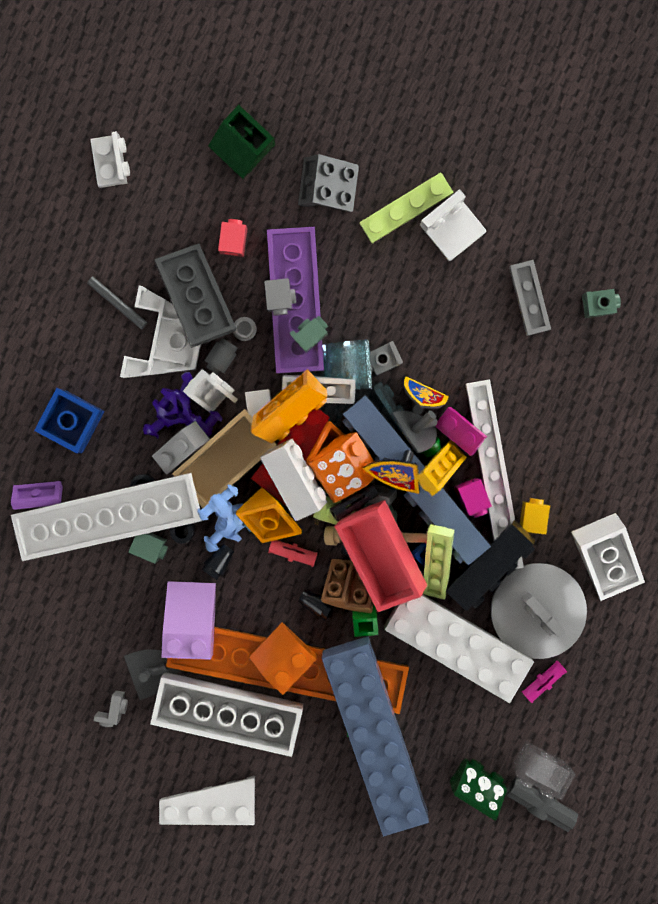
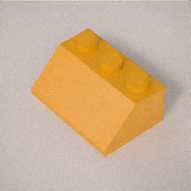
(289, 408)

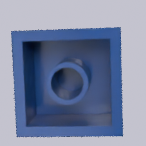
(69, 420)

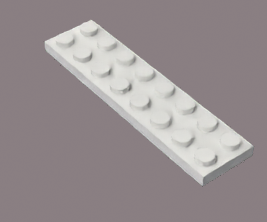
(106, 517)

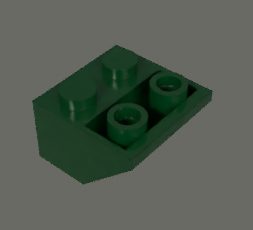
(241, 142)

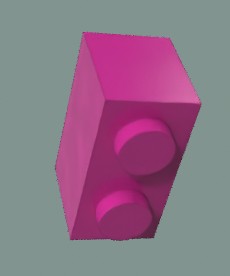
(473, 497)

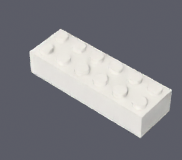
(460, 645)
(227, 714)

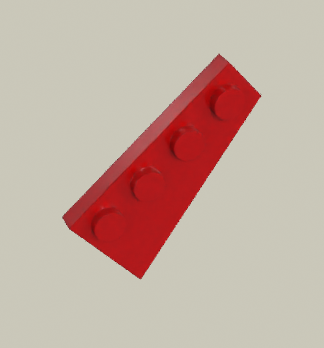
(305, 437)

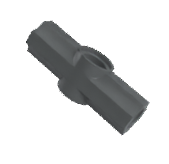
(542, 806)

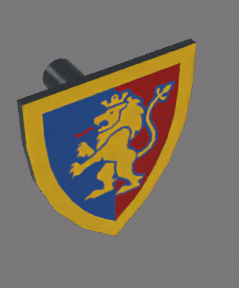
(396, 472)

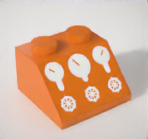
(341, 466)

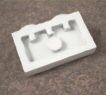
(109, 160)

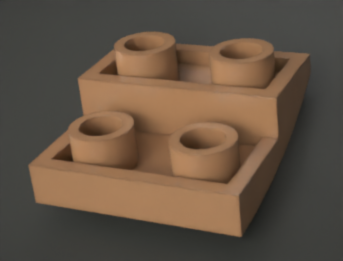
(345, 588)

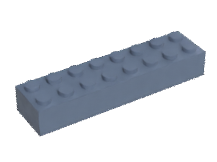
(436, 509)
(375, 736)

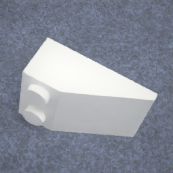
(608, 556)

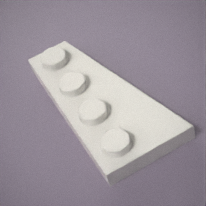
(216, 805)

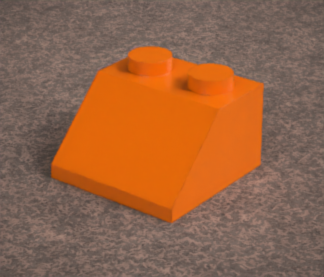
(283, 658)

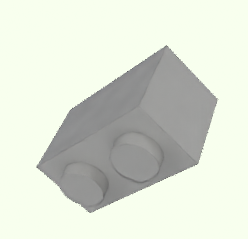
(180, 447)

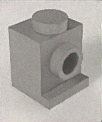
(392, 355)

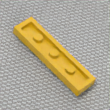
(441, 468)

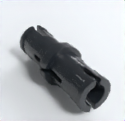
(367, 494)

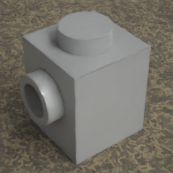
(279, 296)

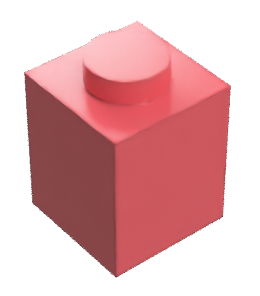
(232, 238)

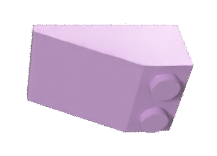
(189, 620)

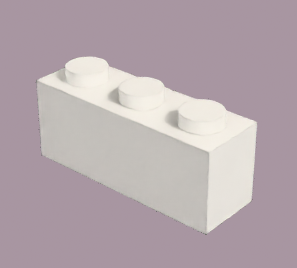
(294, 479)

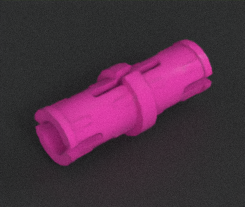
(544, 681)

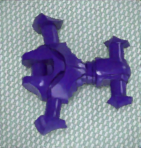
(175, 409)

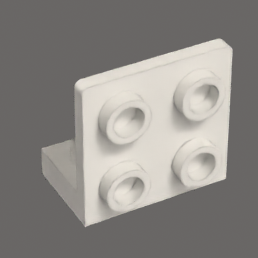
(452, 226)

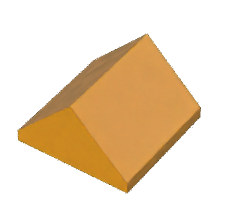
(267, 518)

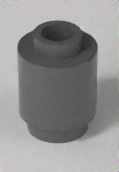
(220, 356)

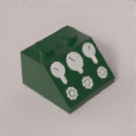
(479, 787)

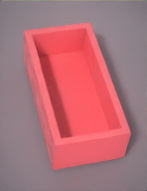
(381, 556)

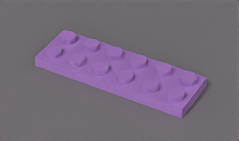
(295, 257)

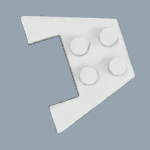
(170, 345)

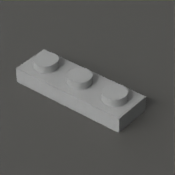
(530, 297)

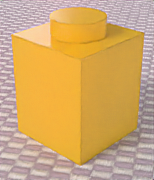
(535, 516)

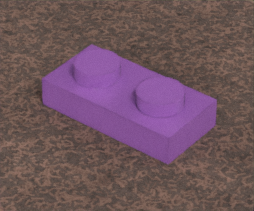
(36, 495)

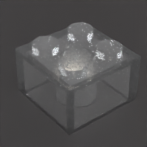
(543, 771)

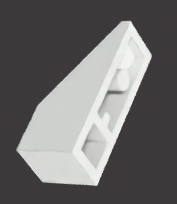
(338, 389)

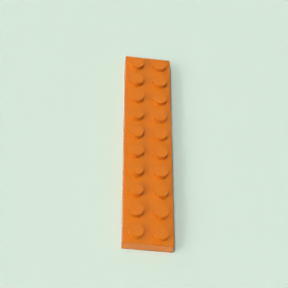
(233, 663)

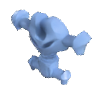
(228, 522)

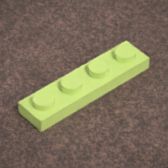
(406, 208)
(438, 560)

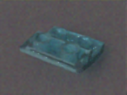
(348, 361)

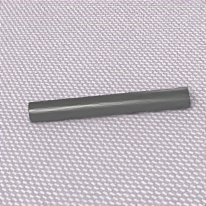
(116, 302)

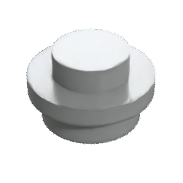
(245, 329)

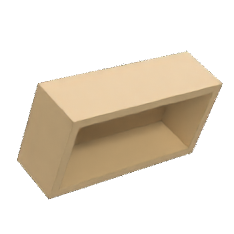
(225, 458)

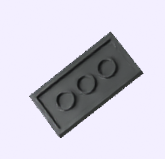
(195, 295)

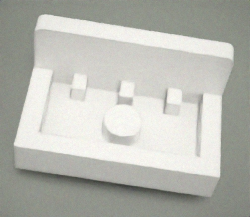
(209, 390)

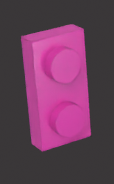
(460, 431)

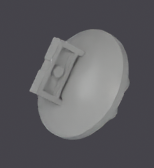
(539, 610)

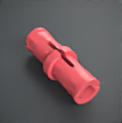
(293, 552)

